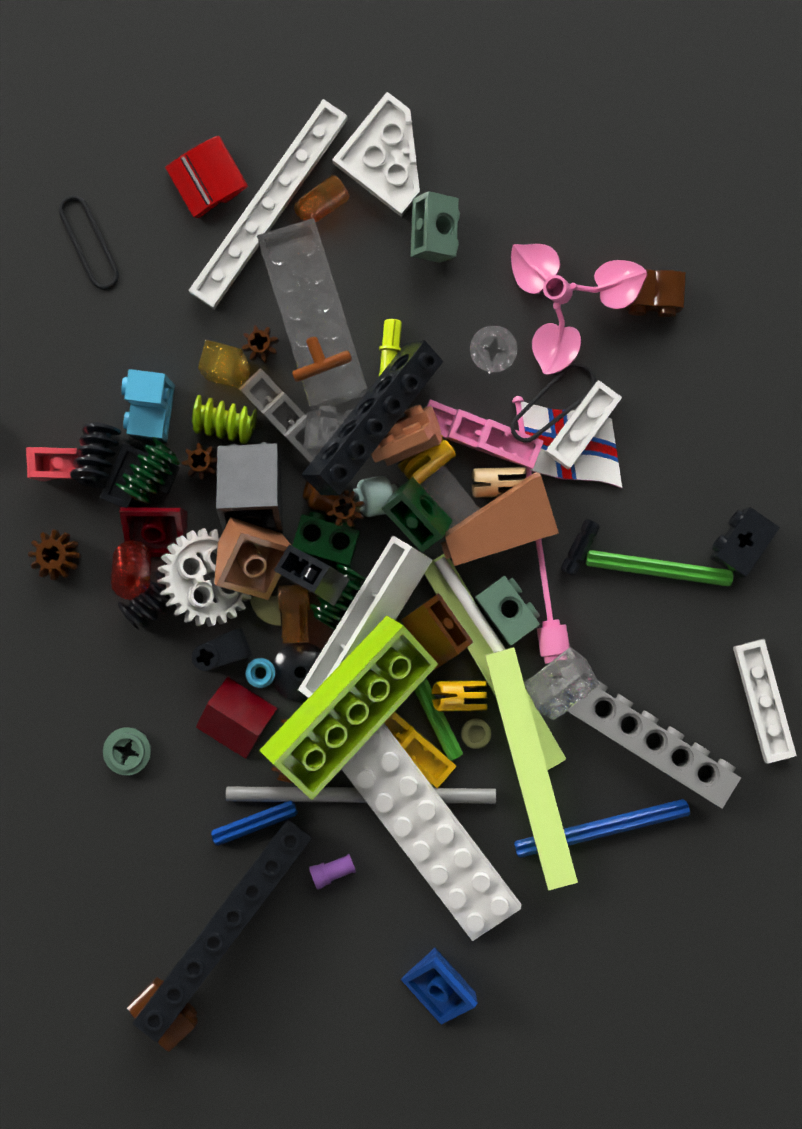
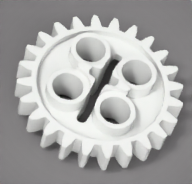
(182, 586)

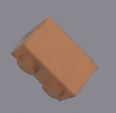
(248, 558)

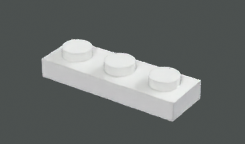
(583, 424)

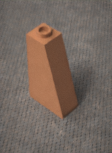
(504, 523)

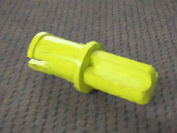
(391, 342)

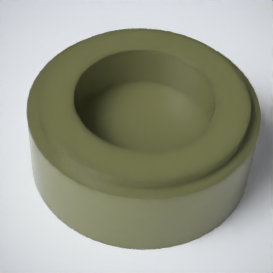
(476, 733)

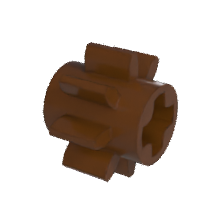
(252, 342)
(199, 452)
(353, 512)

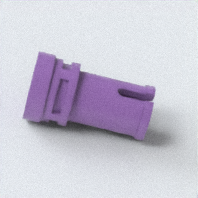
(325, 873)

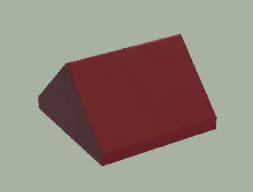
(154, 527)
(236, 717)

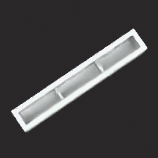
(380, 595)

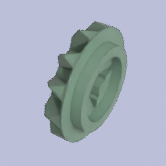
(114, 757)

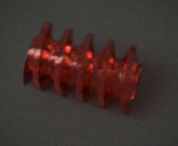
(131, 569)

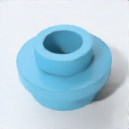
(251, 675)

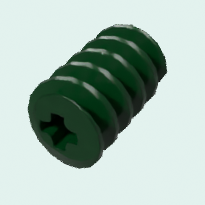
(149, 472)
(327, 612)

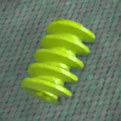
(223, 421)

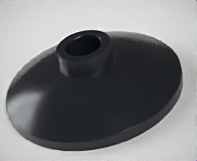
(287, 661)

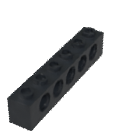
(372, 418)

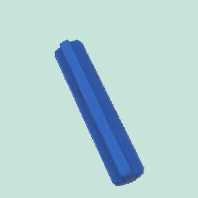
(254, 822)

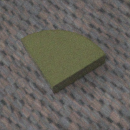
(267, 609)

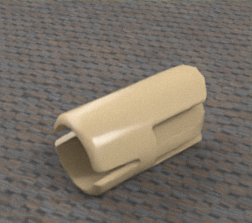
(492, 482)

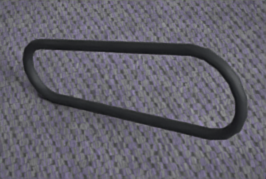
(560, 416)

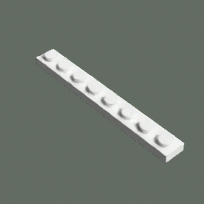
(268, 204)

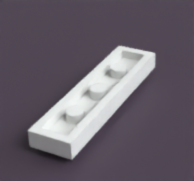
(764, 701)

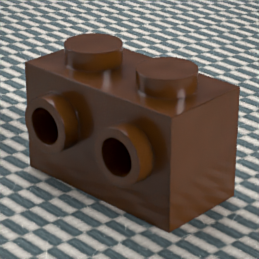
(437, 630)

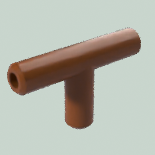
(320, 363)

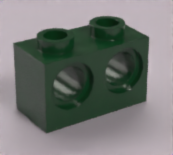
(324, 546)

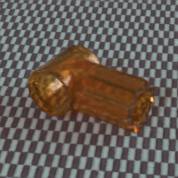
(294, 605)

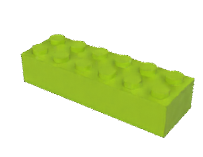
(349, 707)

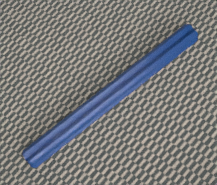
(612, 825)

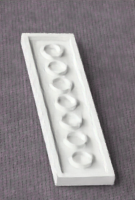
(430, 834)

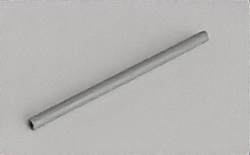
(347, 795)

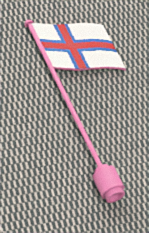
(595, 463)

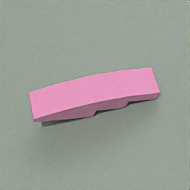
(485, 435)

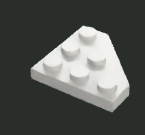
(383, 155)

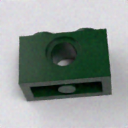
(417, 514)

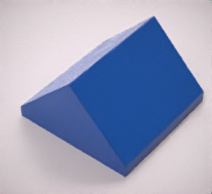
(440, 987)

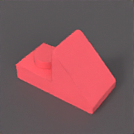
(50, 463)

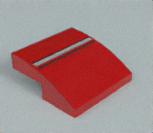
(206, 176)

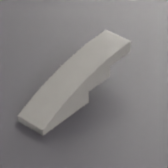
(278, 410)

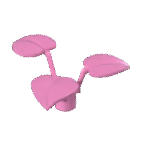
(537, 270)

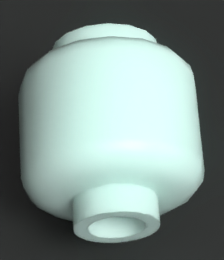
(374, 494)

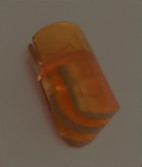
(322, 199)

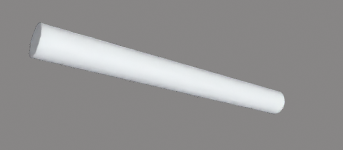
(469, 605)

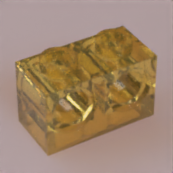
(224, 364)

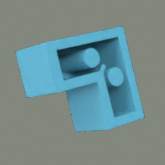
(150, 404)

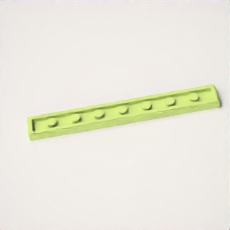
(479, 648)
(531, 768)

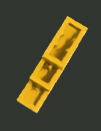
(425, 755)

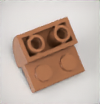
(409, 436)

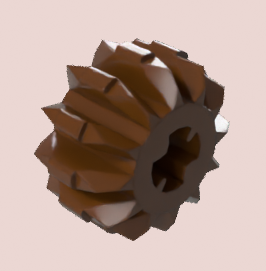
(43, 557)

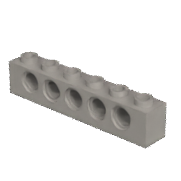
(715, 788)

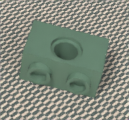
(428, 212)
(511, 628)

